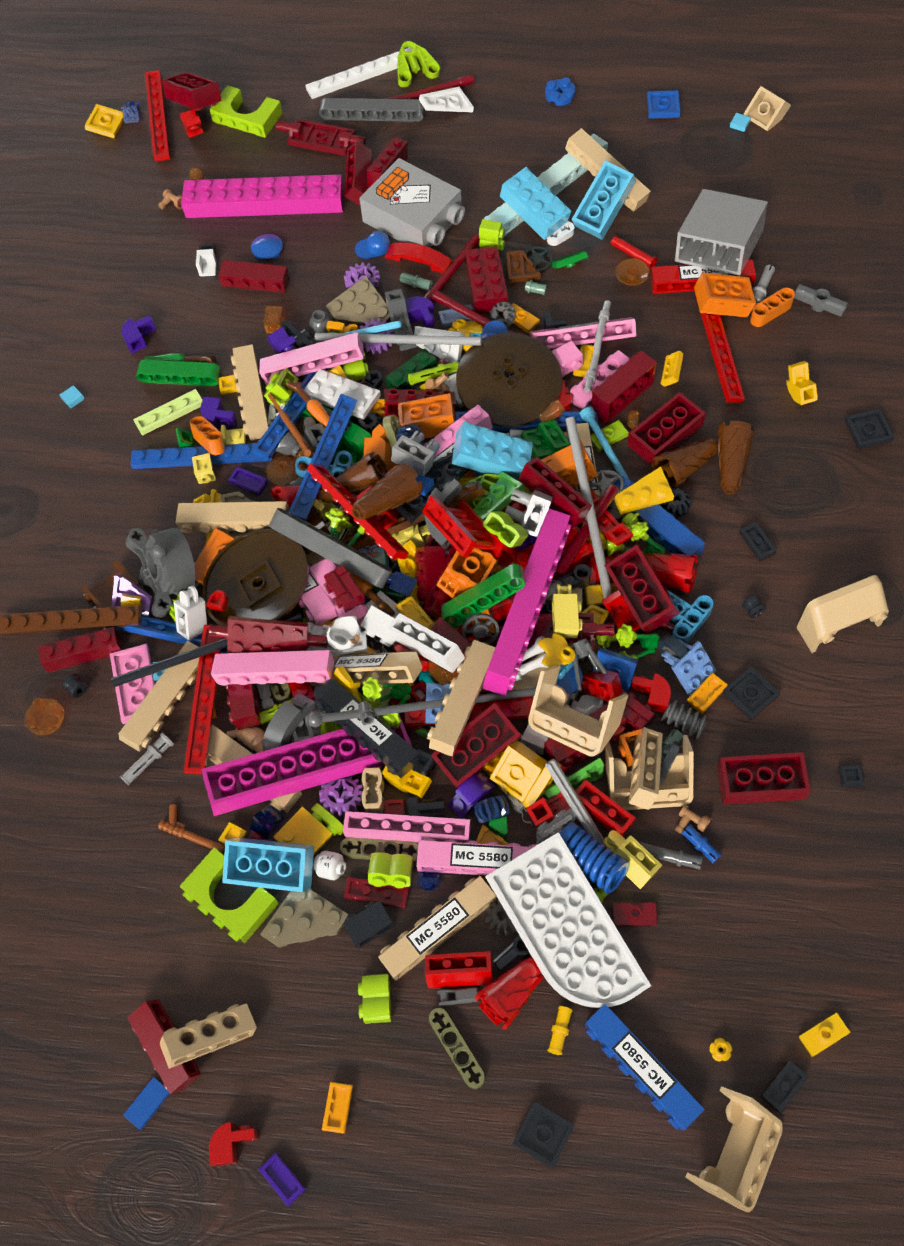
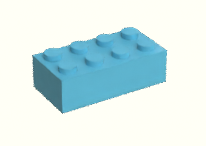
(603, 200)
(535, 203)
(490, 451)
(268, 864)

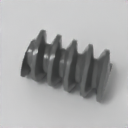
(685, 719)

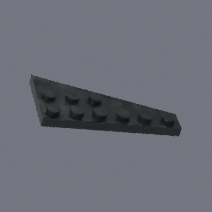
(442, 473)

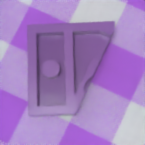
(124, 586)

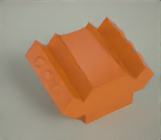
(380, 445)
(466, 572)

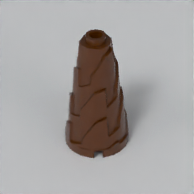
(733, 451)
(685, 460)
(359, 476)
(391, 491)

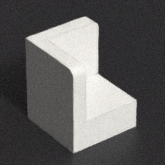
(206, 262)

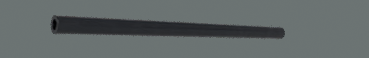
(182, 658)

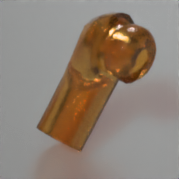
(633, 419)

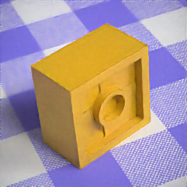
(518, 770)

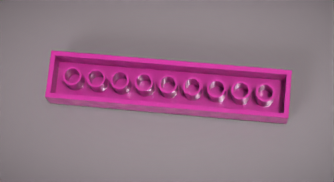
(263, 196)
(527, 604)
(288, 769)

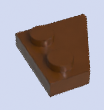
(520, 267)

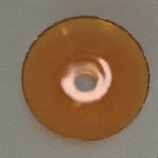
(632, 271)
(281, 476)

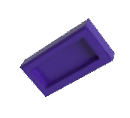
(248, 481)
(282, 1179)

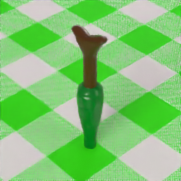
(181, 357)

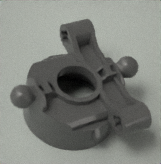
(166, 564)

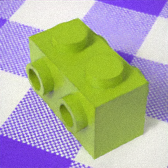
(278, 387)

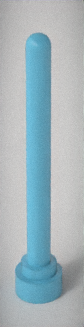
(379, 328)
(588, 415)

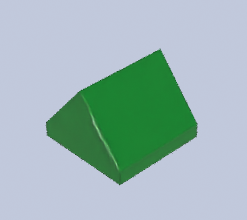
(184, 438)
(499, 827)

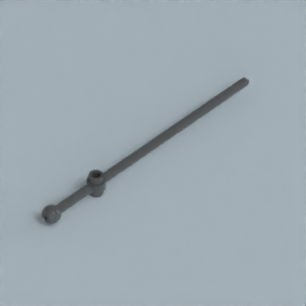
(367, 713)

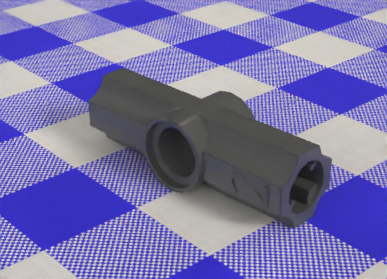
(820, 300)

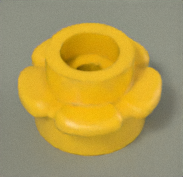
(716, 1054)

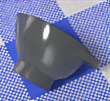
(319, 322)
(288, 445)

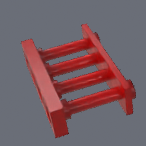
(462, 528)

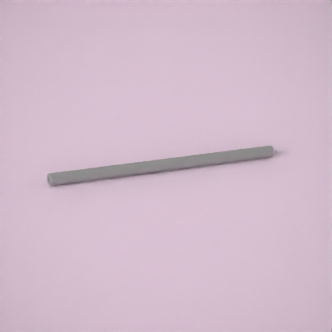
(406, 339)
(591, 516)

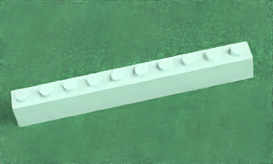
(555, 179)

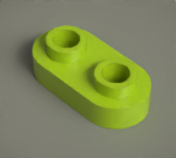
(332, 823)

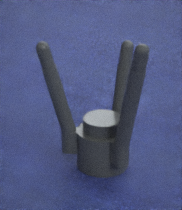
(584, 649)

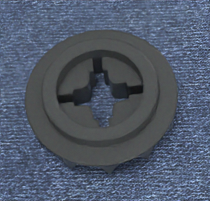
(509, 313)

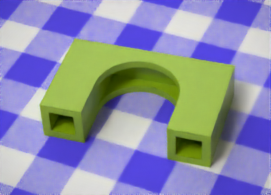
(257, 122)
(240, 921)

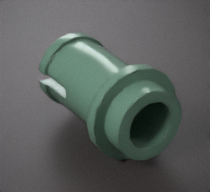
(535, 287)

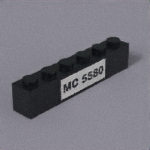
(376, 737)

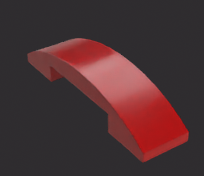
(419, 253)
(610, 528)

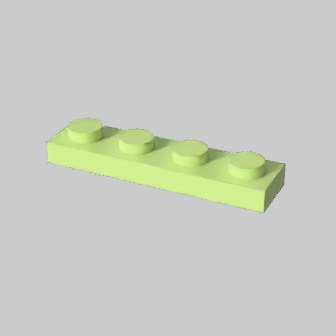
(168, 412)

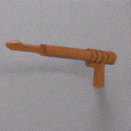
(306, 448)
(178, 829)

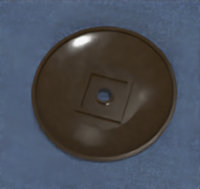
(515, 399)
(256, 558)

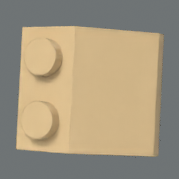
(766, 109)

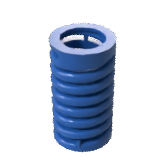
(595, 858)

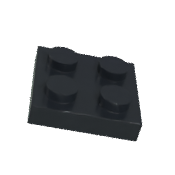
(869, 429)
(751, 693)
(543, 1135)

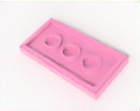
(132, 693)

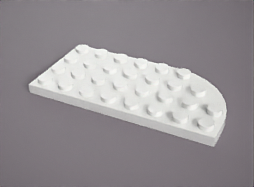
(567, 927)

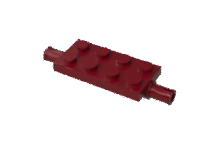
(320, 136)
(590, 629)
(266, 635)

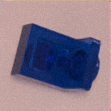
(130, 111)
(401, 583)
(266, 820)
(429, 880)

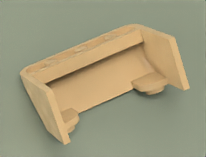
(842, 609)
(570, 726)
(673, 792)
(745, 1154)

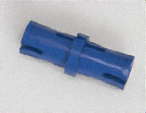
(701, 843)

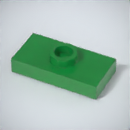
(569, 260)

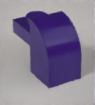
(420, 309)
(135, 331)
(281, 341)
(213, 411)
(471, 792)

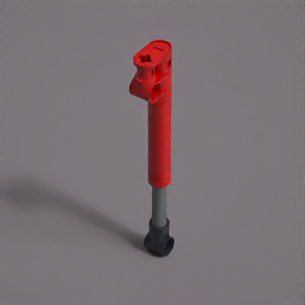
(501, 610)

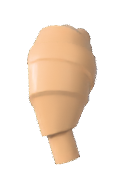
(251, 737)

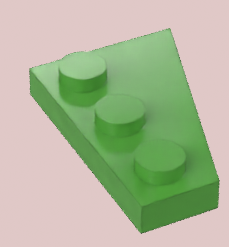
(498, 496)
(591, 773)

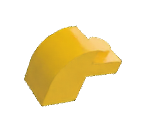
(799, 385)
(411, 783)

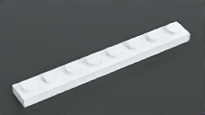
(353, 75)

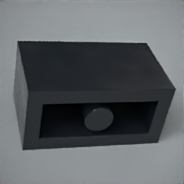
(368, 924)

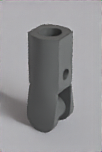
(462, 995)

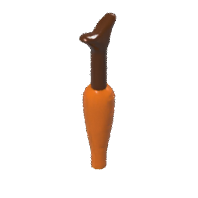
(313, 405)
(366, 588)

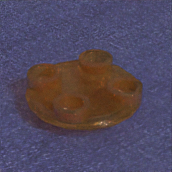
(44, 716)

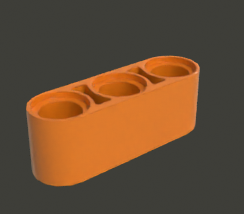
(772, 307)
(207, 435)

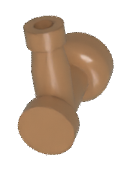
(168, 196)
(438, 384)
(688, 815)

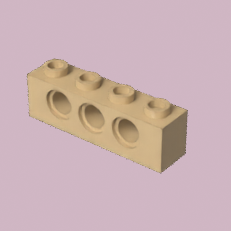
(646, 768)
(177, 1052)

